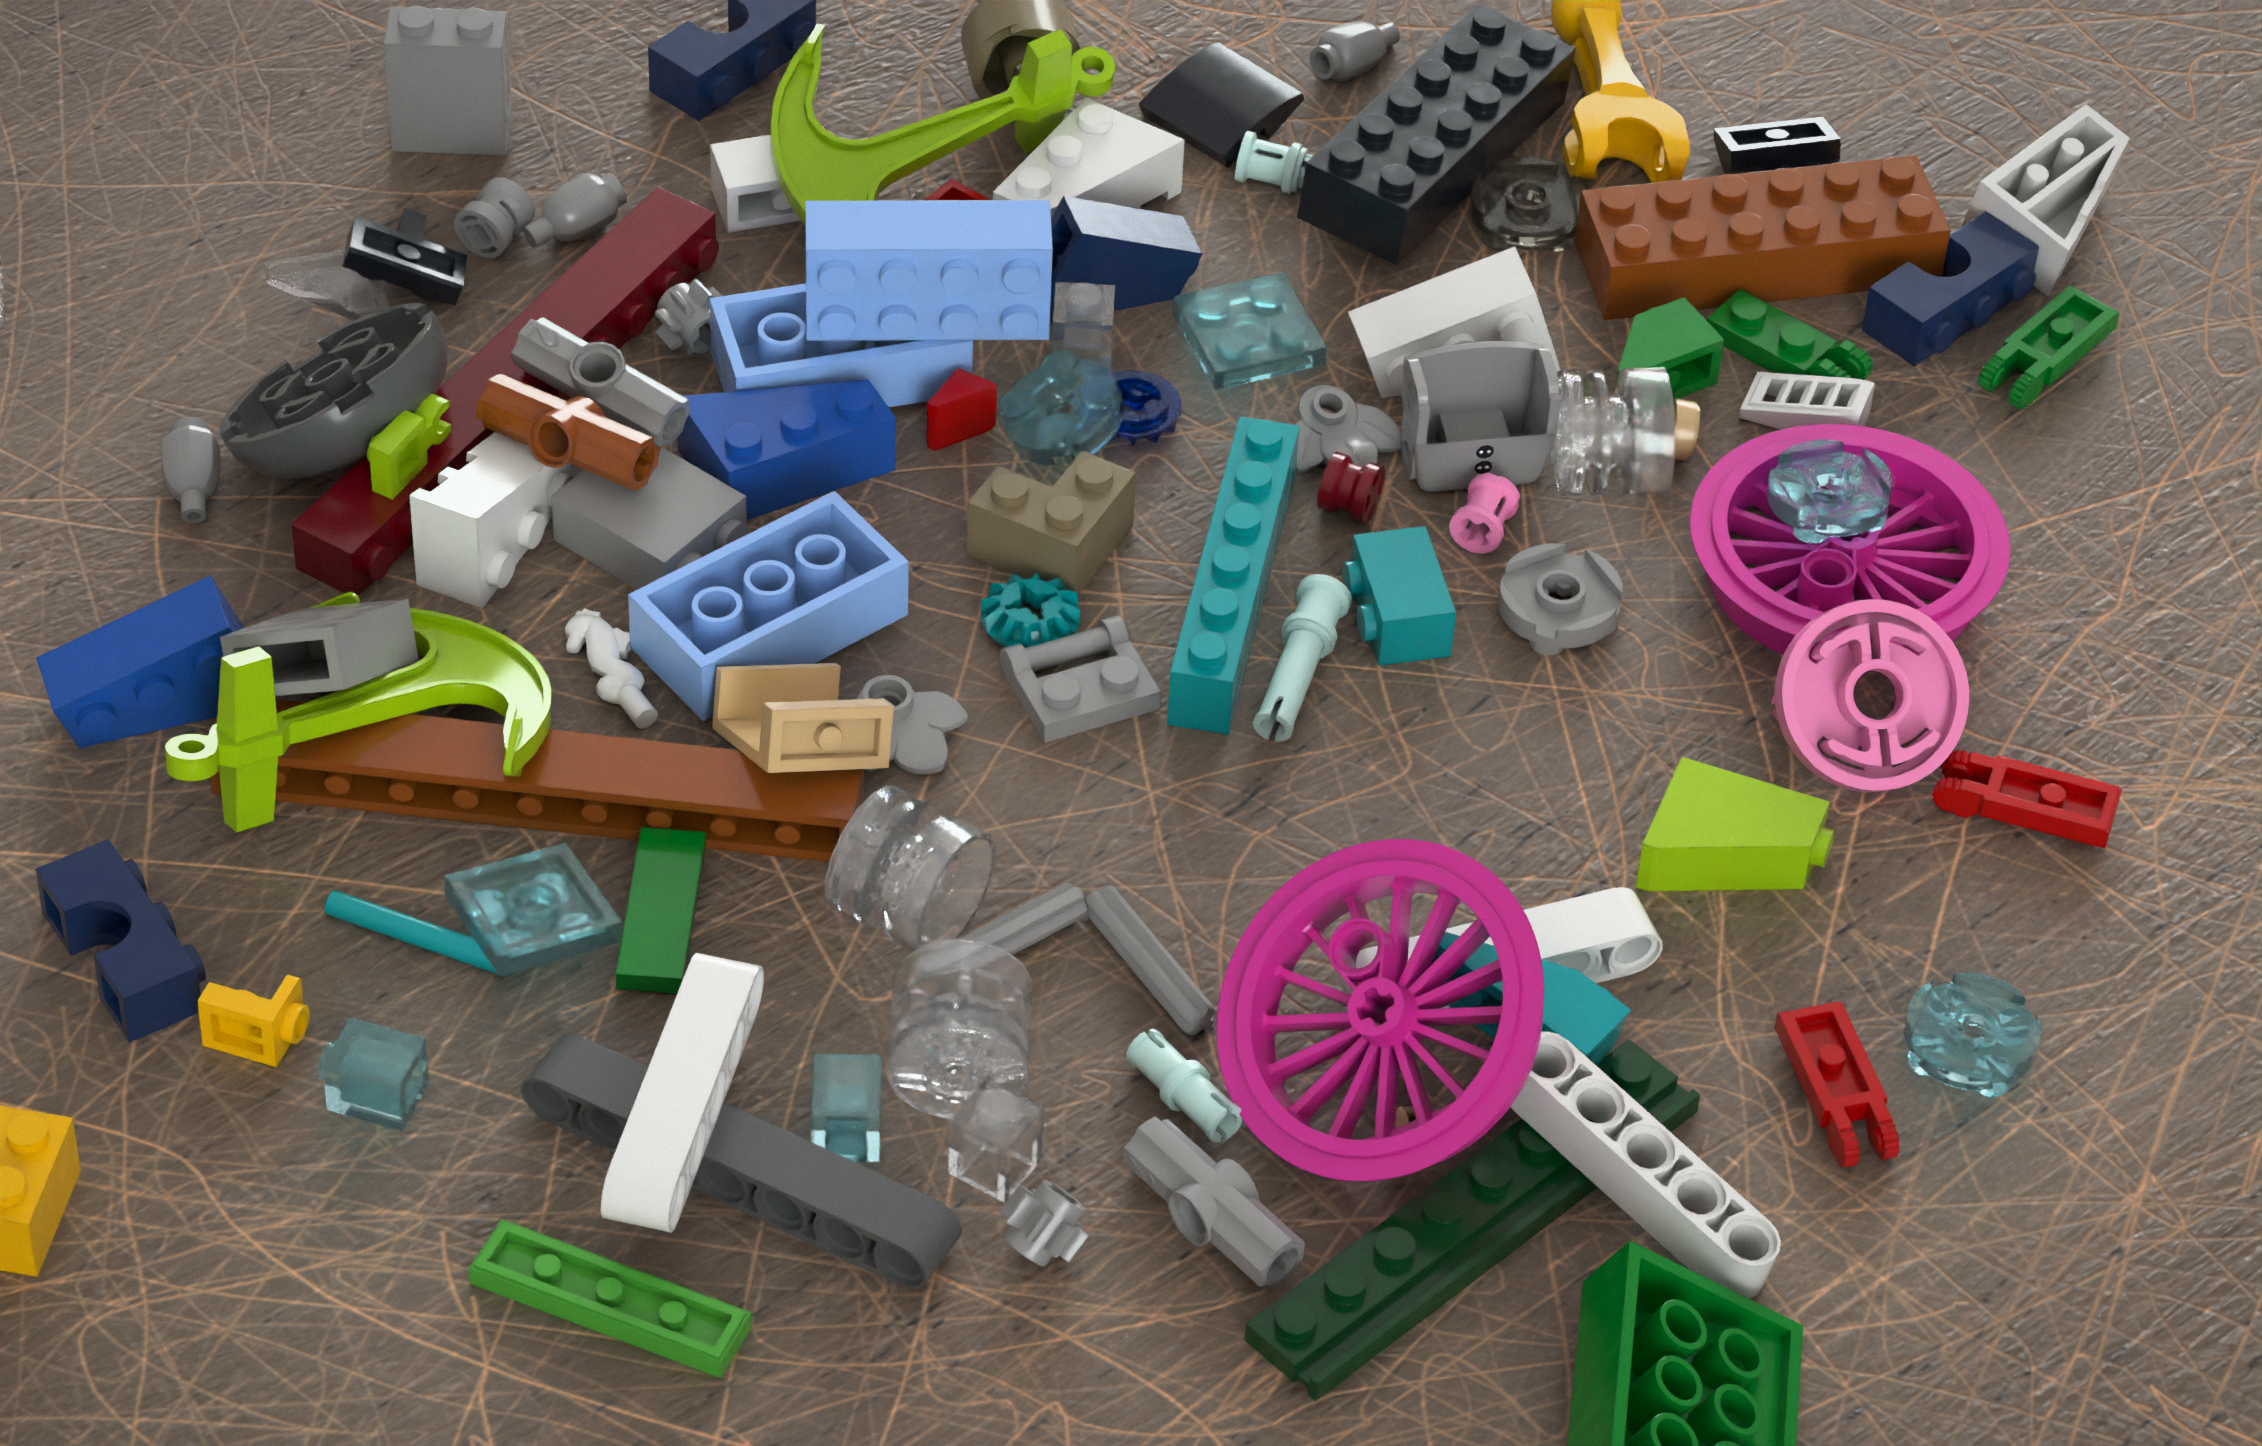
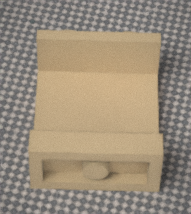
(795, 723)

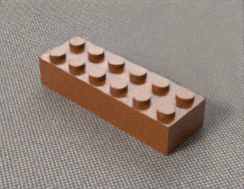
(1759, 233)

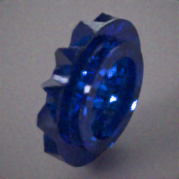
(1155, 397)

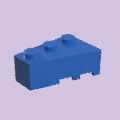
(790, 440)
(142, 669)

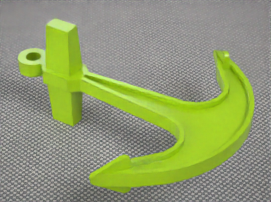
(832, 168)
(459, 666)

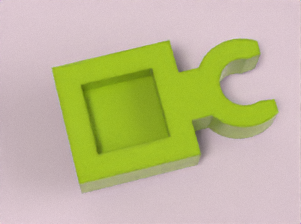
(402, 446)

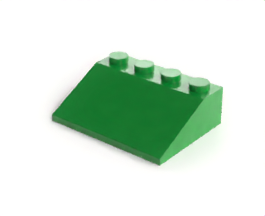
(1679, 1360)

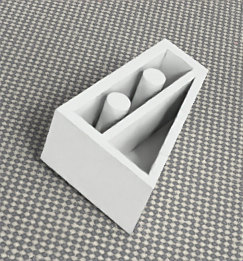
(1099, 159)
(2054, 188)
(1466, 305)
(482, 519)

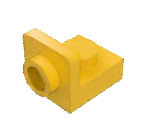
(251, 1024)

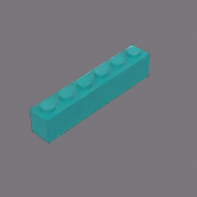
(1233, 576)

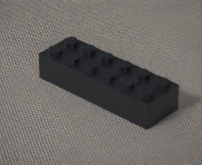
(1434, 131)

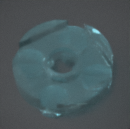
(1055, 384)
(1856, 496)
(1965, 1062)

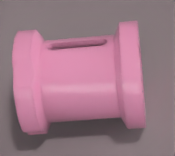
(1486, 516)

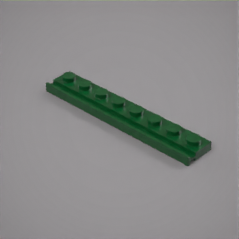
(1442, 1240)

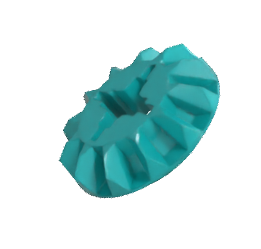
(1012, 625)

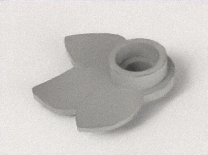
(1351, 430)
(917, 723)

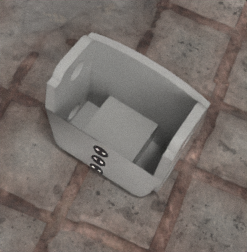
(1478, 413)

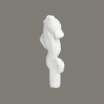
(605, 649)

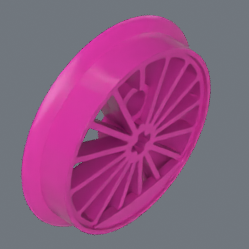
(1875, 565)
(1379, 1034)

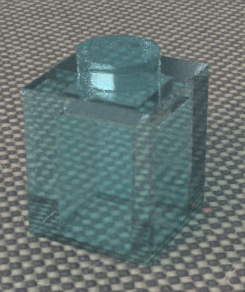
(374, 1073)
(847, 1105)

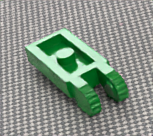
(1784, 342)
(2049, 344)

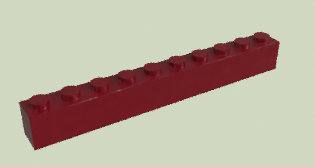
(602, 297)

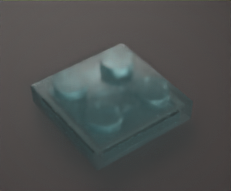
(1249, 330)
(533, 909)

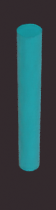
(407, 929)

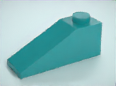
(1571, 1007)

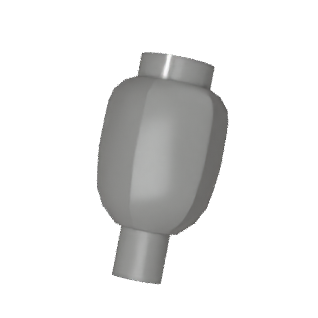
(1352, 49)
(577, 209)
(191, 466)

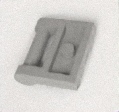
(1084, 694)

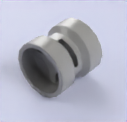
(495, 216)

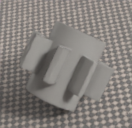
(686, 317)
(1044, 1223)

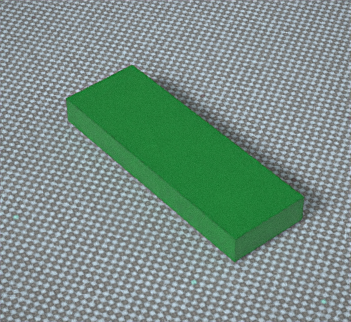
(661, 910)

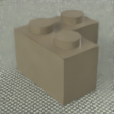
(1052, 529)

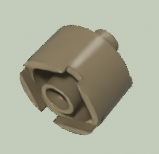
(998, 35)

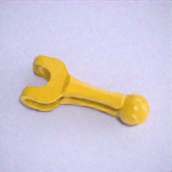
(1617, 112)

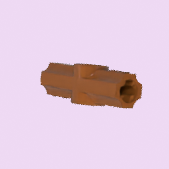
(567, 432)

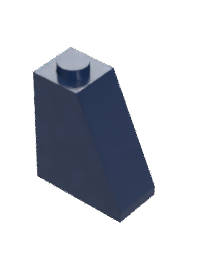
(1128, 247)

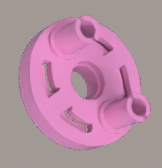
(1819, 698)

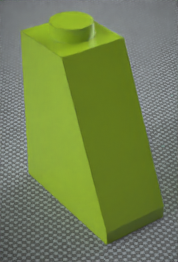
(1732, 834)

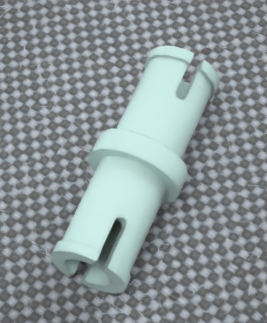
(1184, 1085)

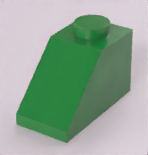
(1680, 342)

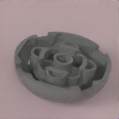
(341, 397)

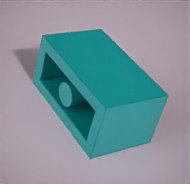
(1400, 595)

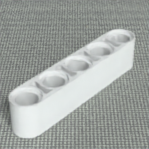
(1594, 933)
(682, 1093)
(1652, 1195)

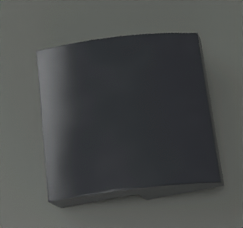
(1217, 99)
(1777, 145)

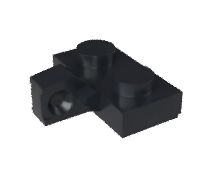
(405, 258)

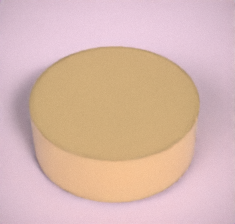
(1686, 427)

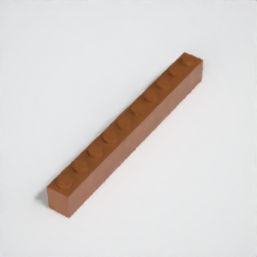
(570, 785)

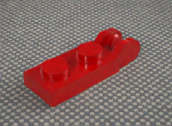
(2027, 796)
(1837, 1079)

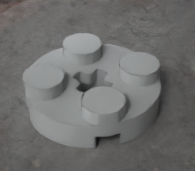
(1553, 622)

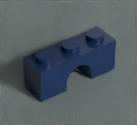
(708, 69)
(1925, 313)
(104, 901)

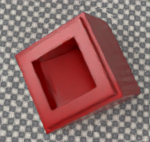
(960, 410)

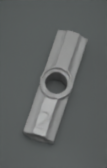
(576, 368)
(1214, 1202)

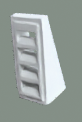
(1818, 399)

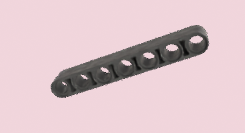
(758, 1168)

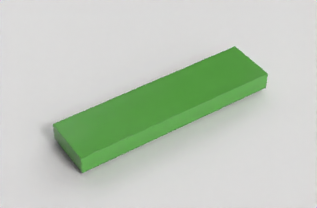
(610, 1298)

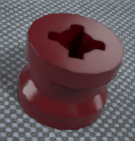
(1351, 487)

